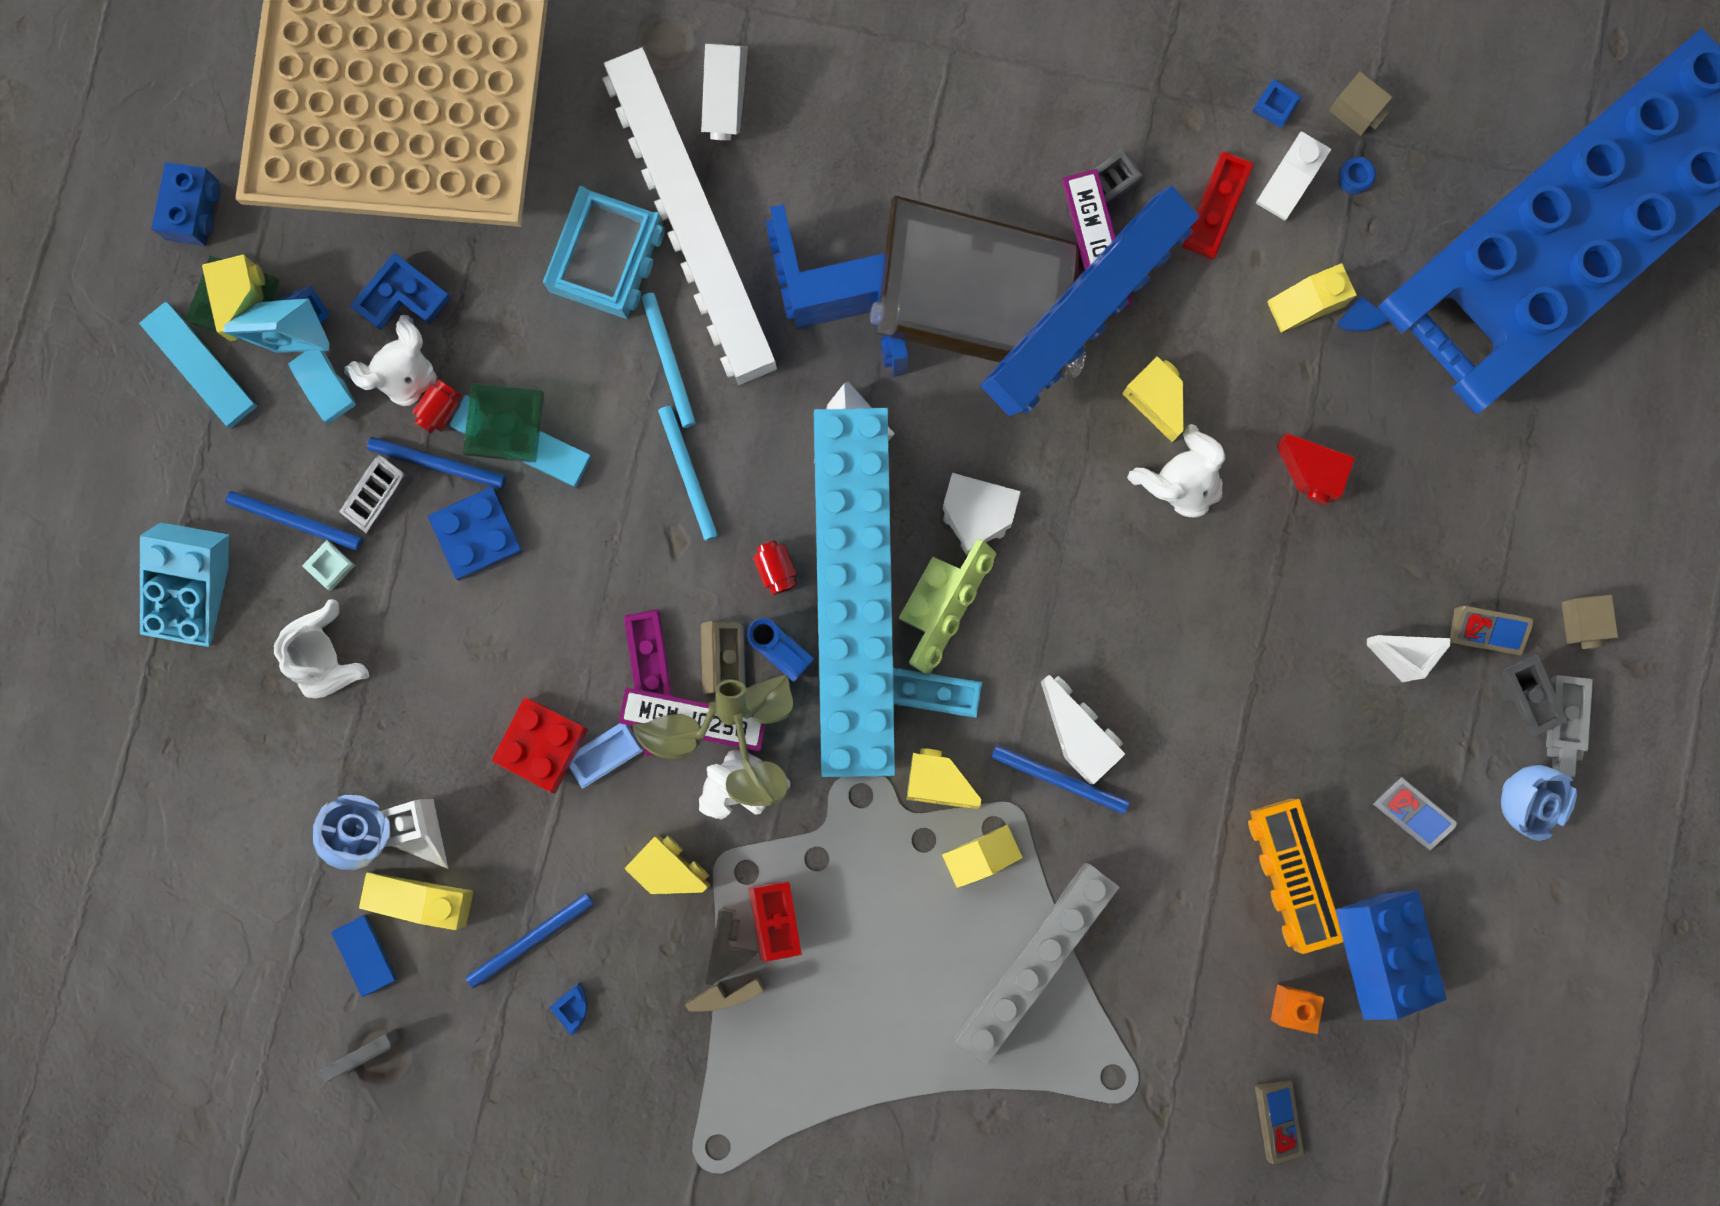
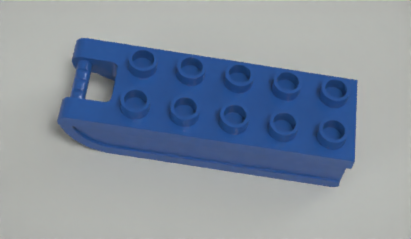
(1576, 226)

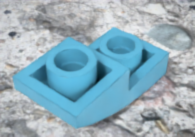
(322, 385)

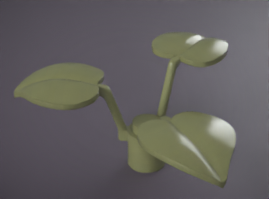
(766, 702)

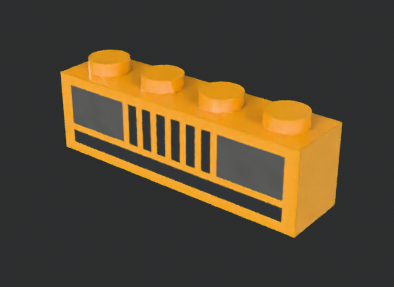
(1296, 876)

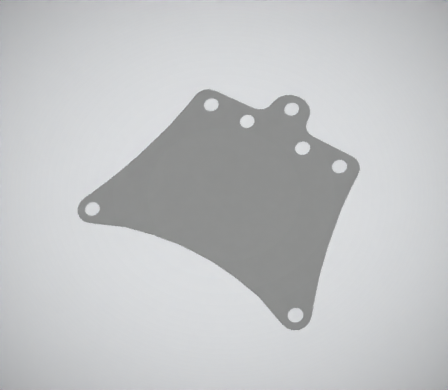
(889, 979)

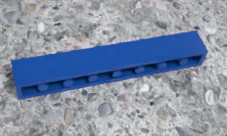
(1089, 302)

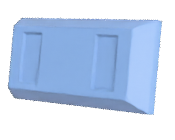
(604, 754)

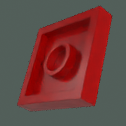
(539, 745)

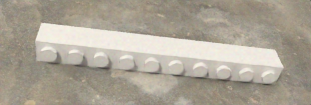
(690, 216)

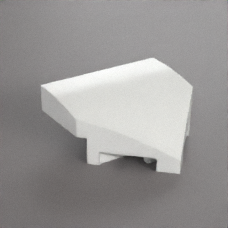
(978, 509)

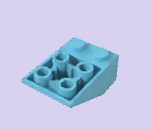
(181, 582)

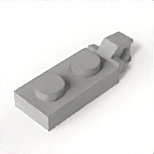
(1571, 739)

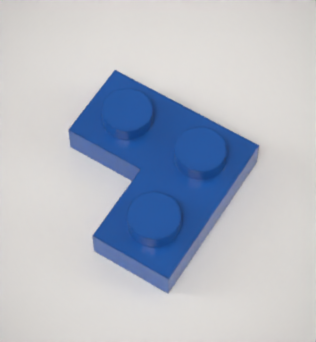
(397, 285)

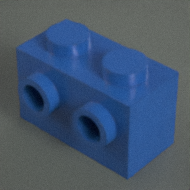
(186, 204)

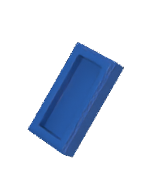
(364, 955)

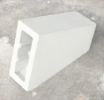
(723, 89)

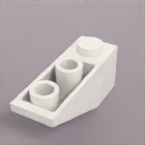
(1081, 739)

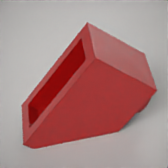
(1315, 468)

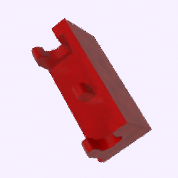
(774, 921)

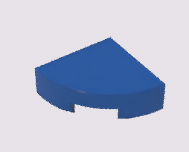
(1361, 317)
(571, 1008)

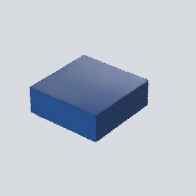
(1277, 103)

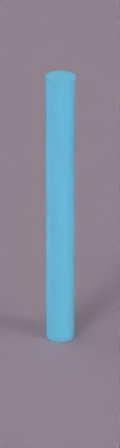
(668, 360)
(688, 473)

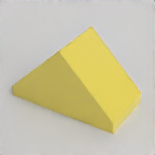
(982, 856)

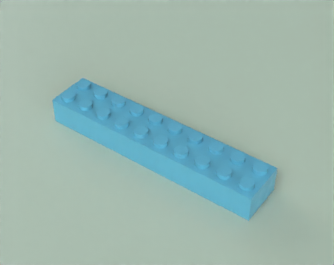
(854, 592)

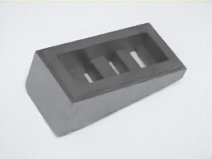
(1122, 187)
(370, 477)

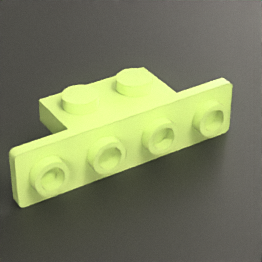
(941, 602)

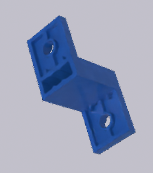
(831, 290)

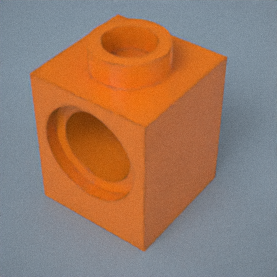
(1297, 1009)

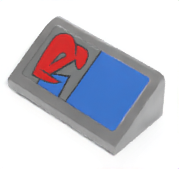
(1414, 812)

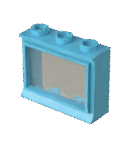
(604, 253)

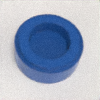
(1356, 175)

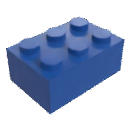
(1391, 955)

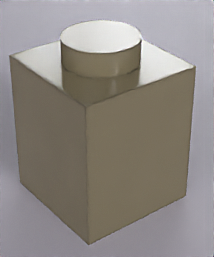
(1361, 104)
(1589, 621)

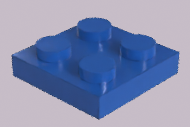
(475, 533)

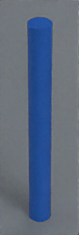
(436, 462)
(294, 520)
(1060, 779)
(530, 940)

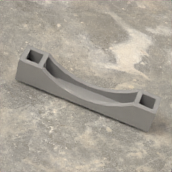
(1037, 964)

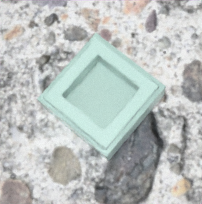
(328, 565)

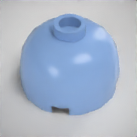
(1537, 801)
(350, 832)

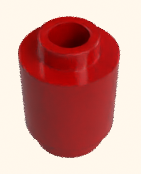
(437, 407)
(775, 567)

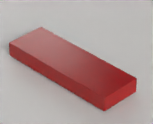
(1218, 204)

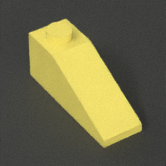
(416, 901)

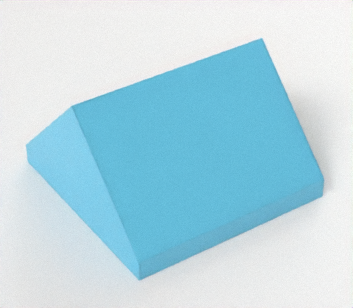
(280, 326)

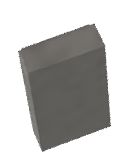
(360, 1056)

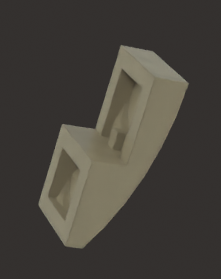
(717, 997)

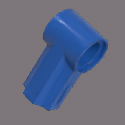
(781, 651)

